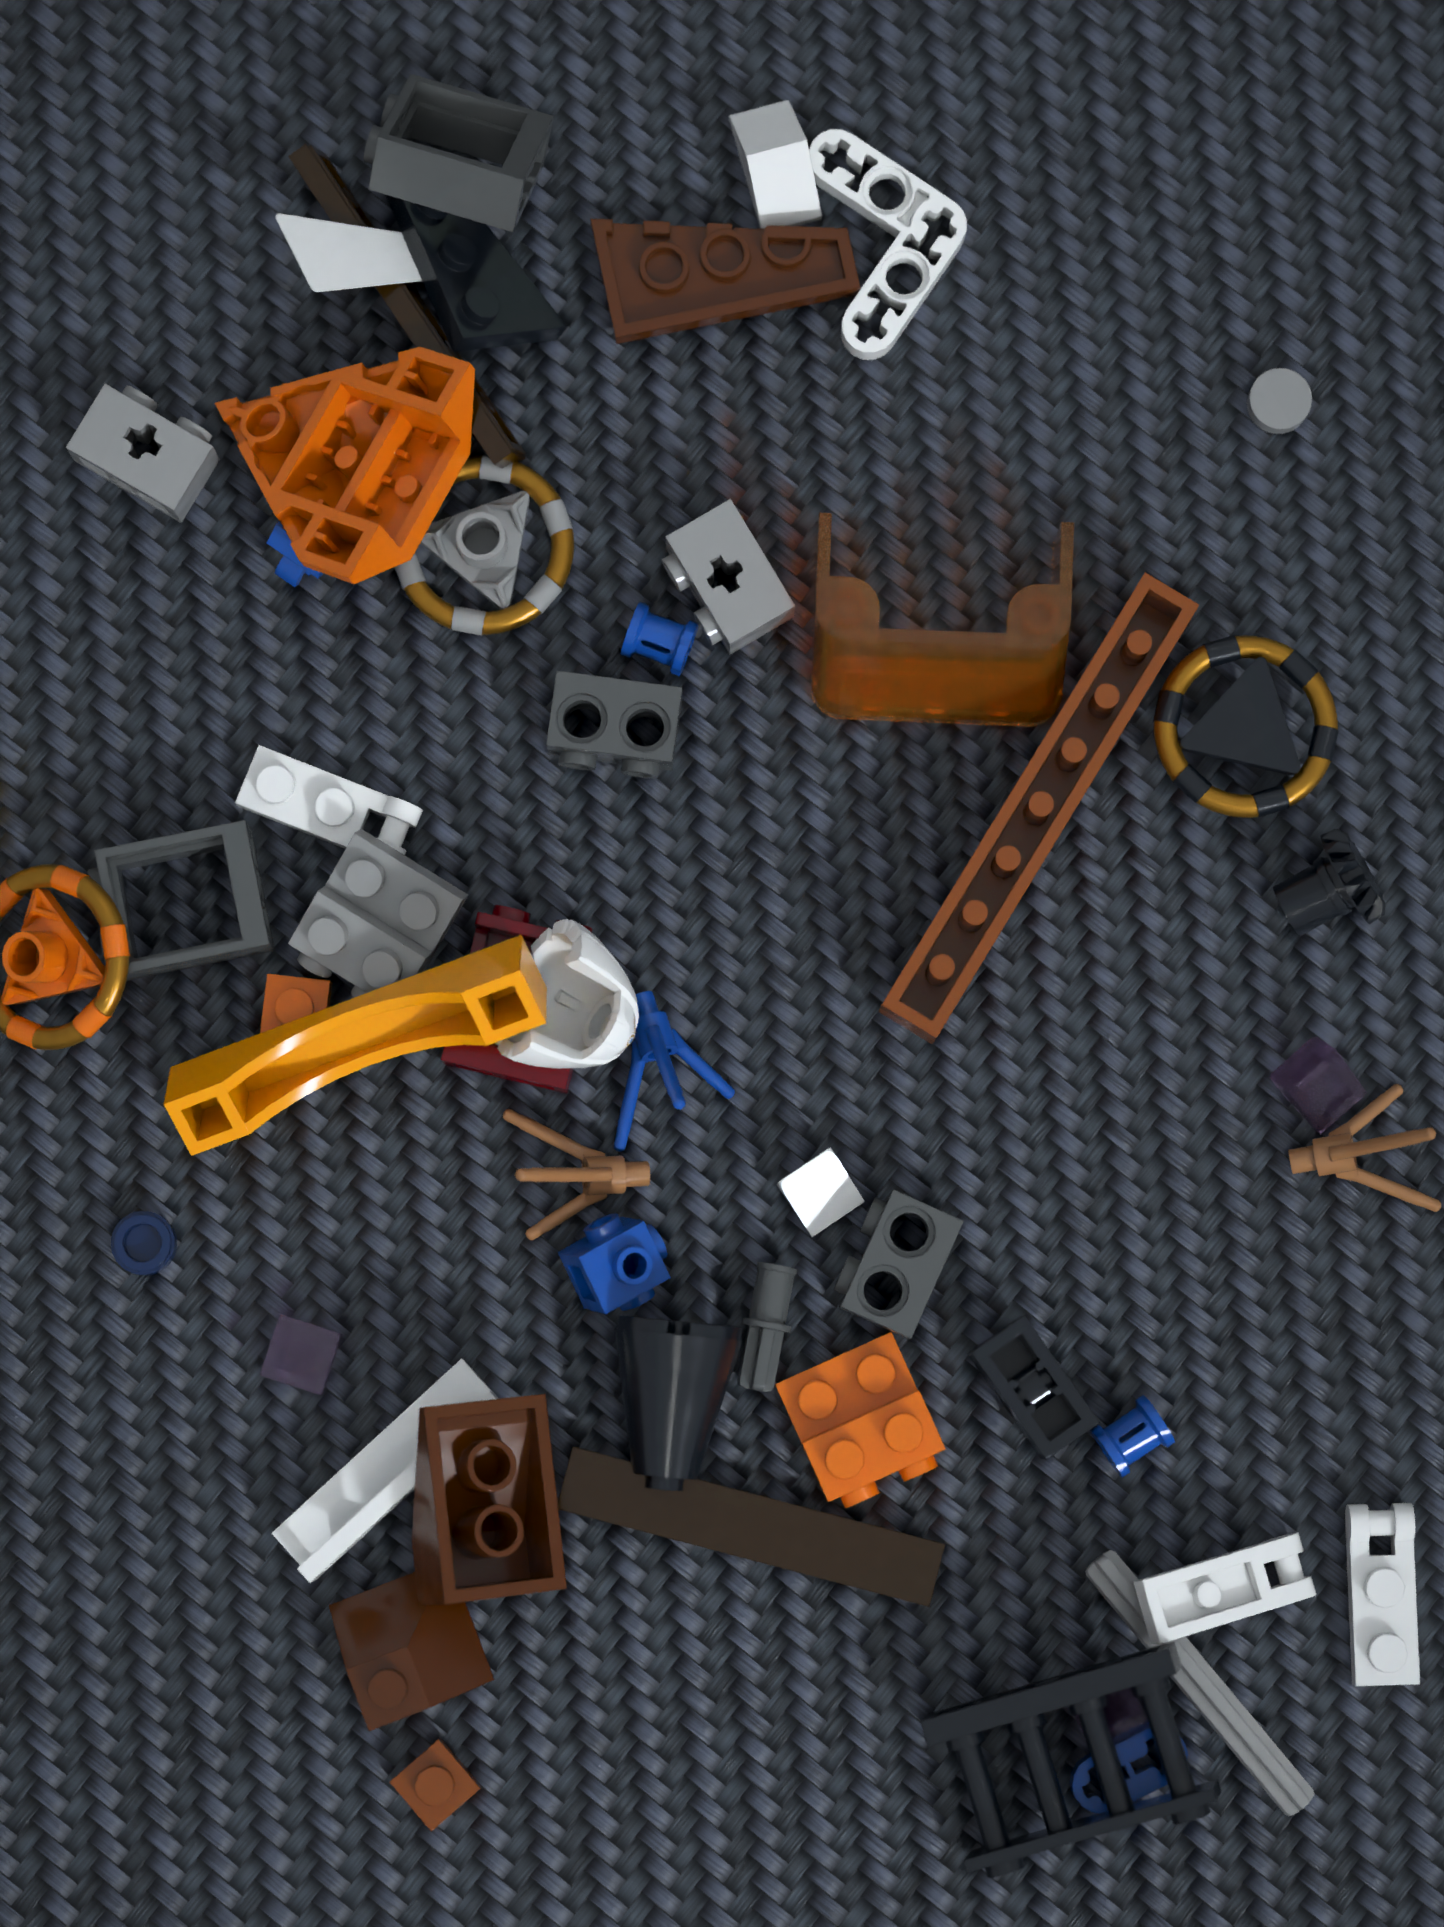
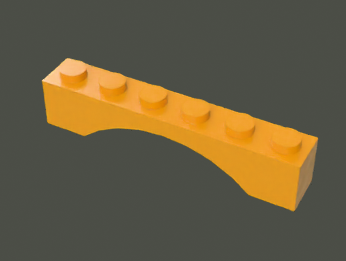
(453, 1004)

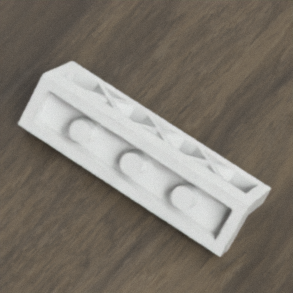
(370, 1481)

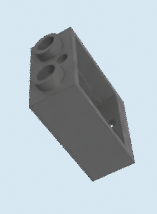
(464, 124)
(246, 884)

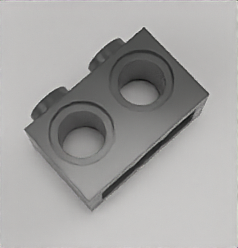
(617, 705)
(913, 1270)

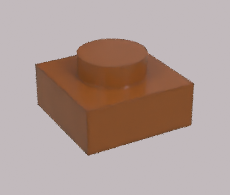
(435, 1784)

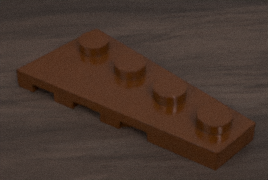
(699, 276)

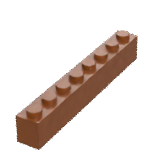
(1038, 808)

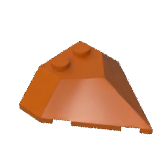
(359, 457)

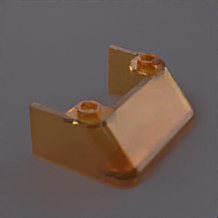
(936, 673)

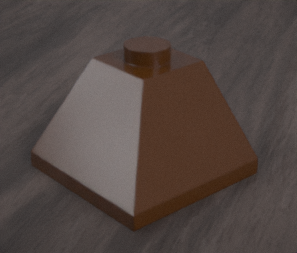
(405, 1652)

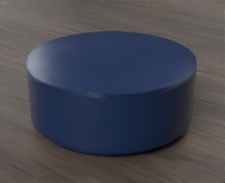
(143, 1243)

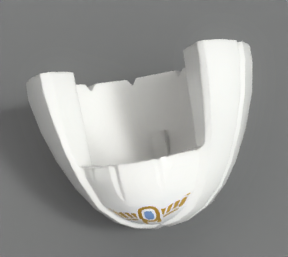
(588, 1006)

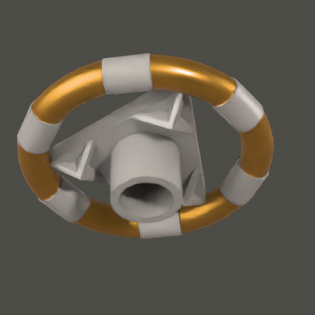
(486, 550)

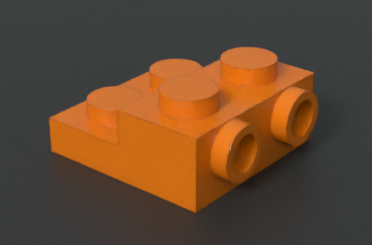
(861, 1420)

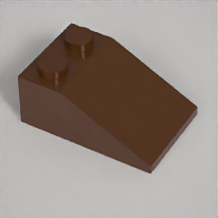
(485, 1502)

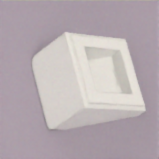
(820, 1192)

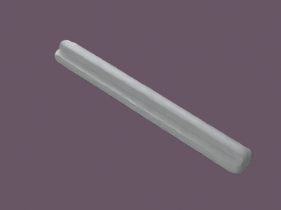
(1208, 1693)

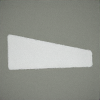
(346, 254)

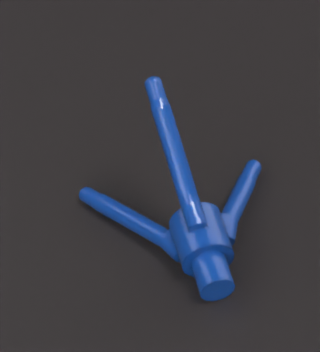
(656, 1043)

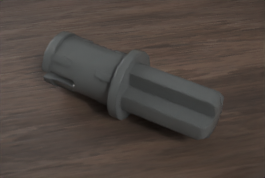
(766, 1326)

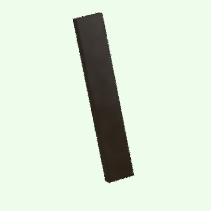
(406, 302)
(754, 1528)

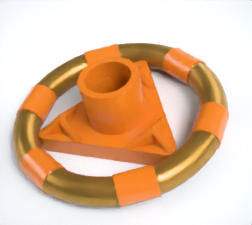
(56, 959)

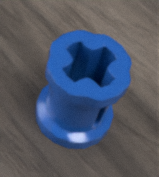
(659, 639)
(1151, 1435)

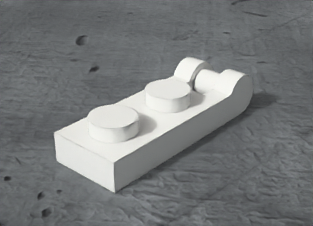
(320, 801)
(1222, 1589)
(1382, 1597)

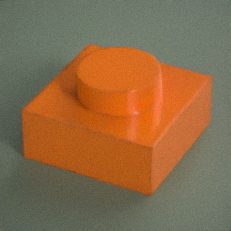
(292, 998)

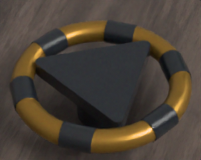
(1246, 726)

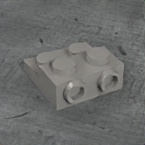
(375, 917)

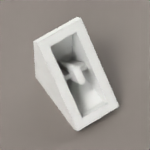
(776, 165)

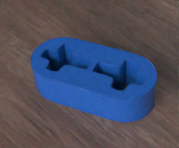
(1139, 1782)

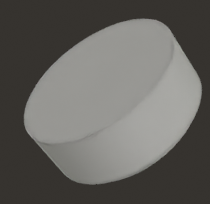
(1279, 401)

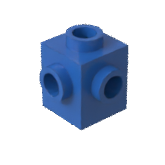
(616, 1263)

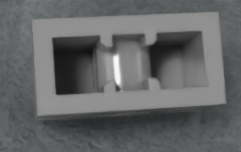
(165, 481)
(725, 542)

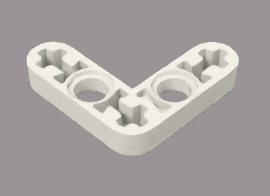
(903, 223)

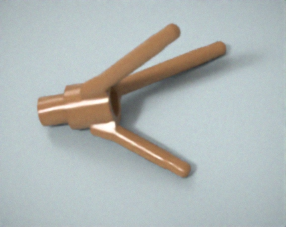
(1338, 1152)
(598, 1173)

